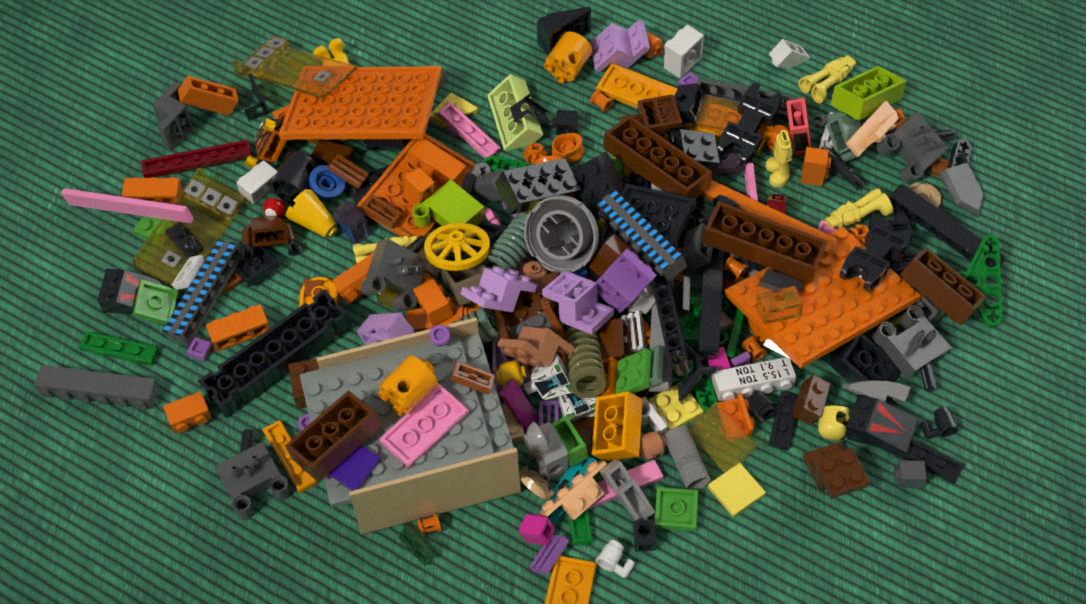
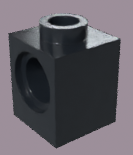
(565, 121)
(644, 543)

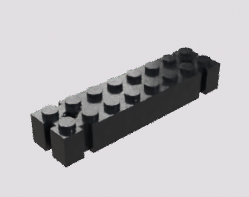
(270, 353)

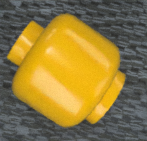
(511, 370)

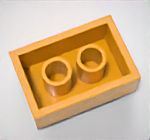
(617, 426)

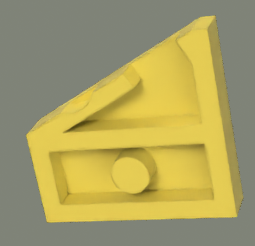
(464, 106)

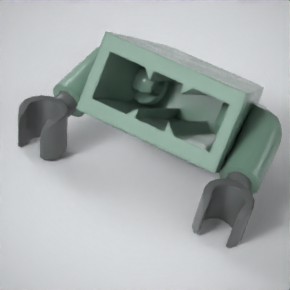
(841, 129)

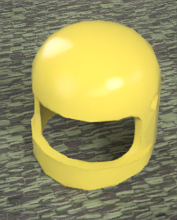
(830, 426)

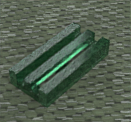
(417, 543)

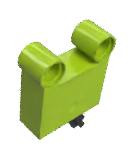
(450, 205)

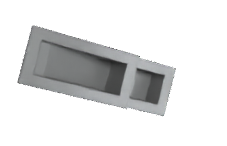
(879, 390)
(626, 490)

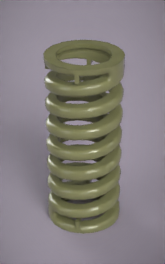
(585, 363)

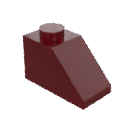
(777, 202)

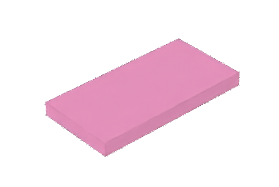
(424, 426)

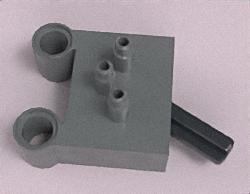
(916, 145)
(396, 269)
(914, 348)
(251, 474)

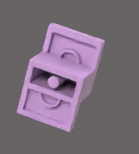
(619, 45)
(498, 289)
(578, 302)

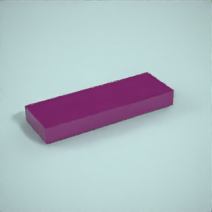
(518, 404)

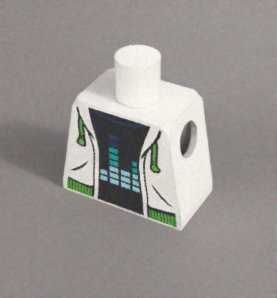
(549, 381)
(576, 407)

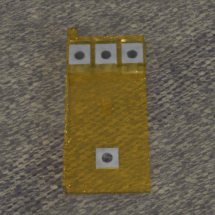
(294, 68)
(208, 226)

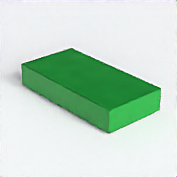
(580, 529)

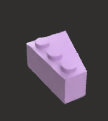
(384, 327)

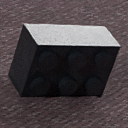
(597, 180)

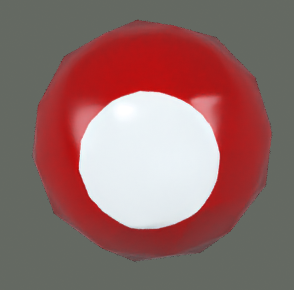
(274, 207)

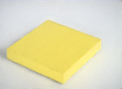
(736, 490)

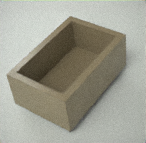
(465, 278)

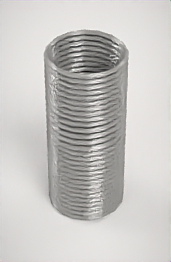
(684, 455)

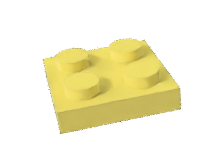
(673, 411)

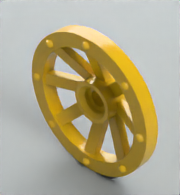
(457, 242)

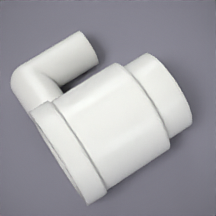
(610, 557)

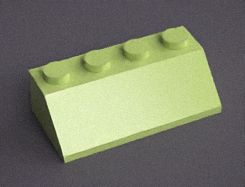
(518, 133)

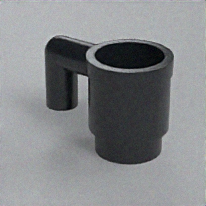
(945, 424)

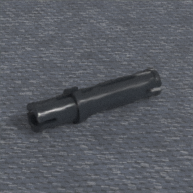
(846, 172)

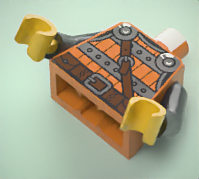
(267, 143)

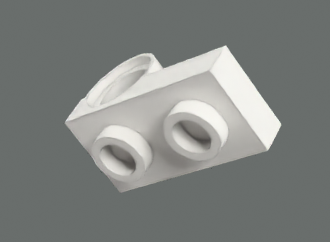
(652, 418)

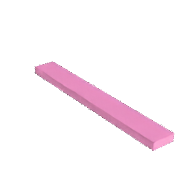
(127, 205)

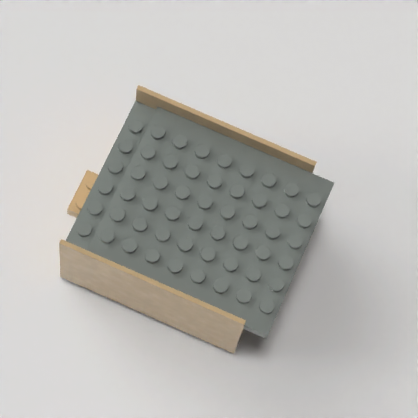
(461, 470)

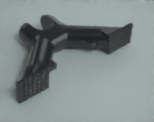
(697, 372)

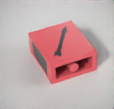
(798, 126)

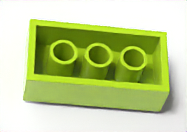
(867, 91)

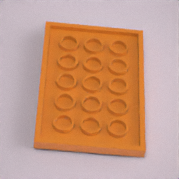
(391, 190)

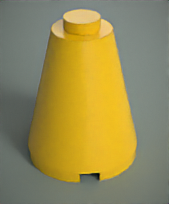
(312, 214)

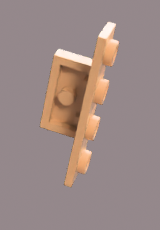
(873, 129)
(578, 495)

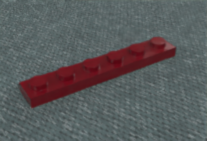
(196, 159)

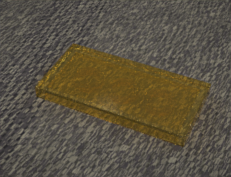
(717, 113)

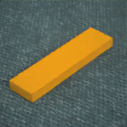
(278, 438)

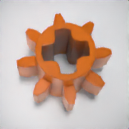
(533, 152)
(859, 232)

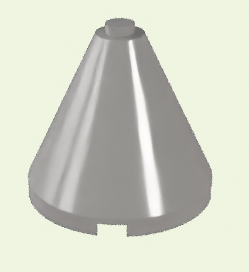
(561, 234)

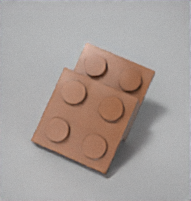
(535, 347)

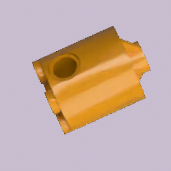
(568, 57)
(412, 378)

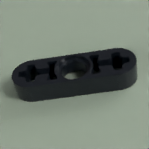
(960, 145)

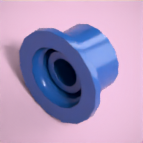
(325, 183)

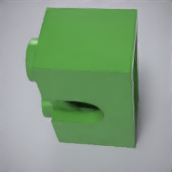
(567, 433)

